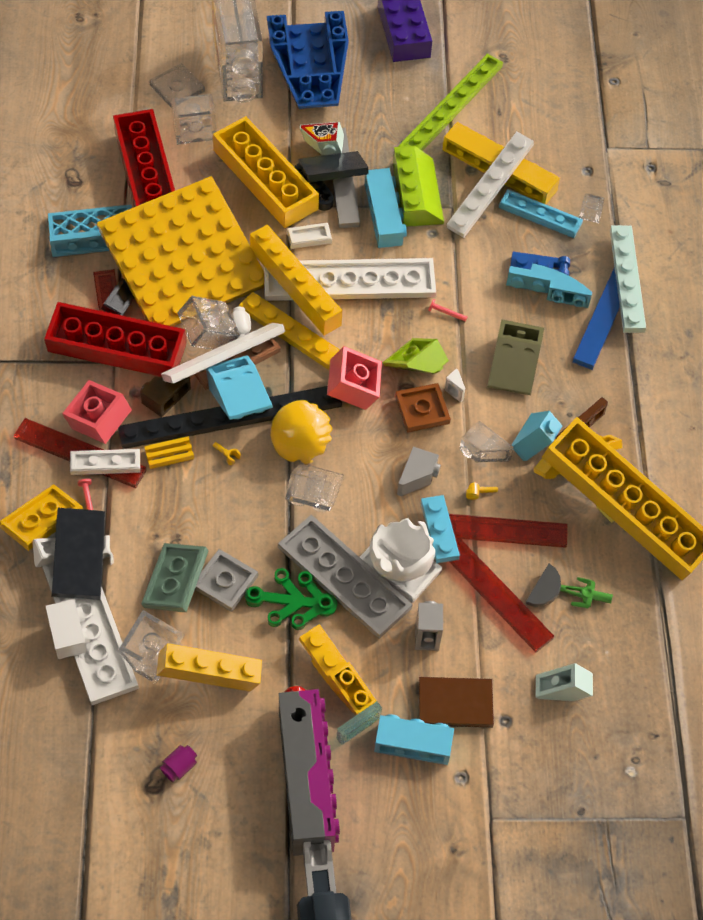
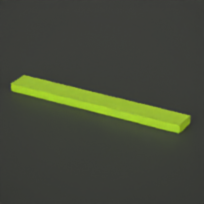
(453, 103)

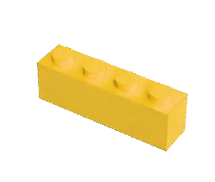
(209, 667)

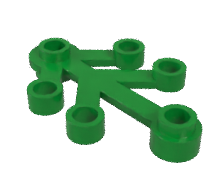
(294, 600)

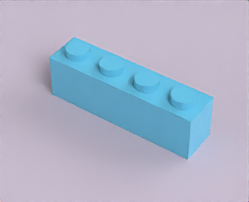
(384, 208)

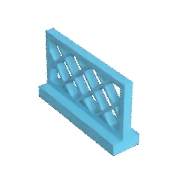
(78, 242)

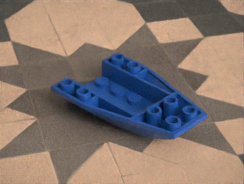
(311, 57)

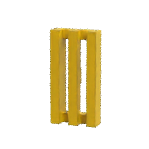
(168, 449)

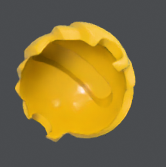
(300, 431)

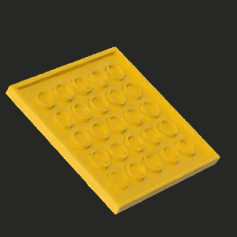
(180, 250)

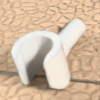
(106, 551)

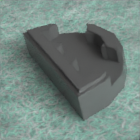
(546, 589)

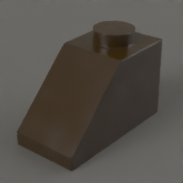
(162, 395)

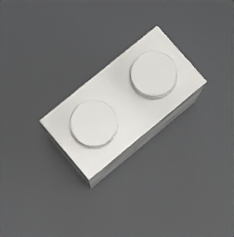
(66, 628)

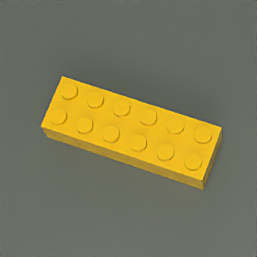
(265, 172)

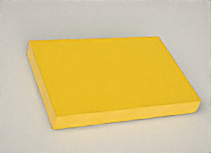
(37, 517)

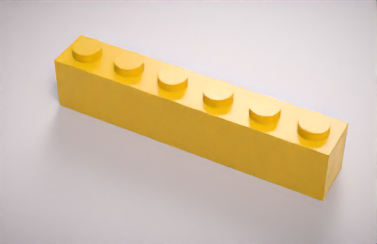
(481, 153)
(296, 280)

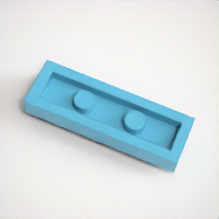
(440, 528)

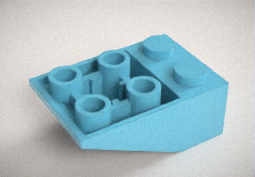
(238, 387)

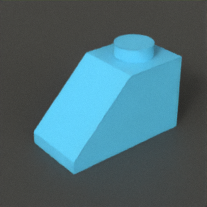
(536, 434)

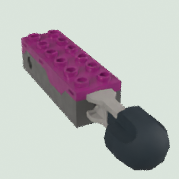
(311, 801)

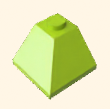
(419, 355)

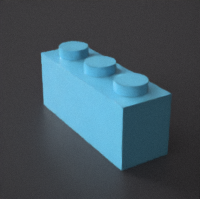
(414, 739)

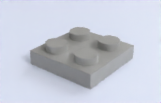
(225, 580)

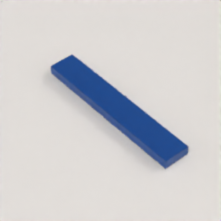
(599, 325)

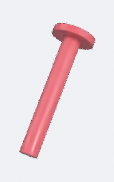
(447, 311)
(85, 483)

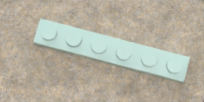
(627, 279)

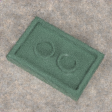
(175, 577)

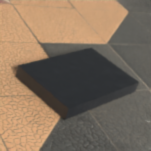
(333, 166)

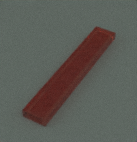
(61, 445)
(509, 530)
(501, 598)

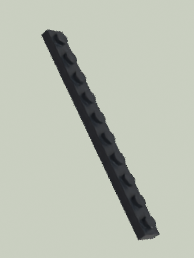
(214, 419)

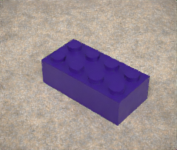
(405, 29)

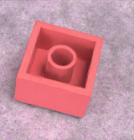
(354, 378)
(97, 411)

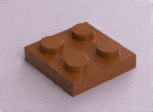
(422, 407)

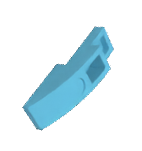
(558, 285)

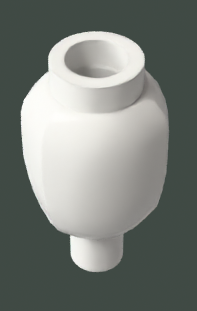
(242, 320)

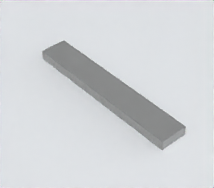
(346, 197)

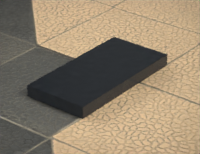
(78, 554)

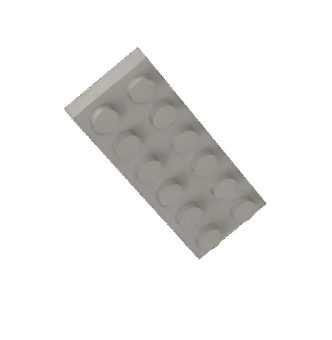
(345, 576)

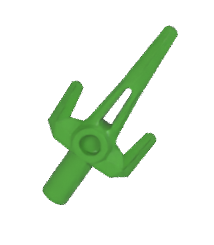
(587, 593)

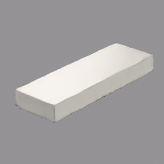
(105, 461)

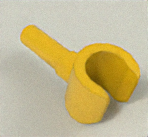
(232, 452)
(474, 489)

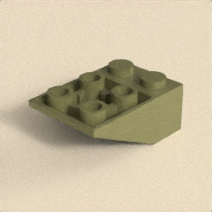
(516, 357)

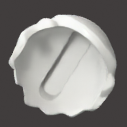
(402, 550)

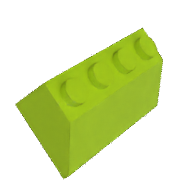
(417, 187)

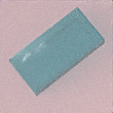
(359, 723)

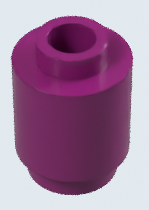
(178, 763)

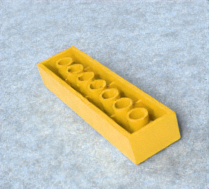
(627, 497)

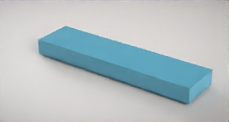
(540, 213)

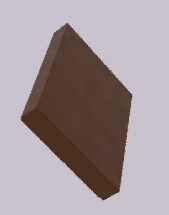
(456, 701)

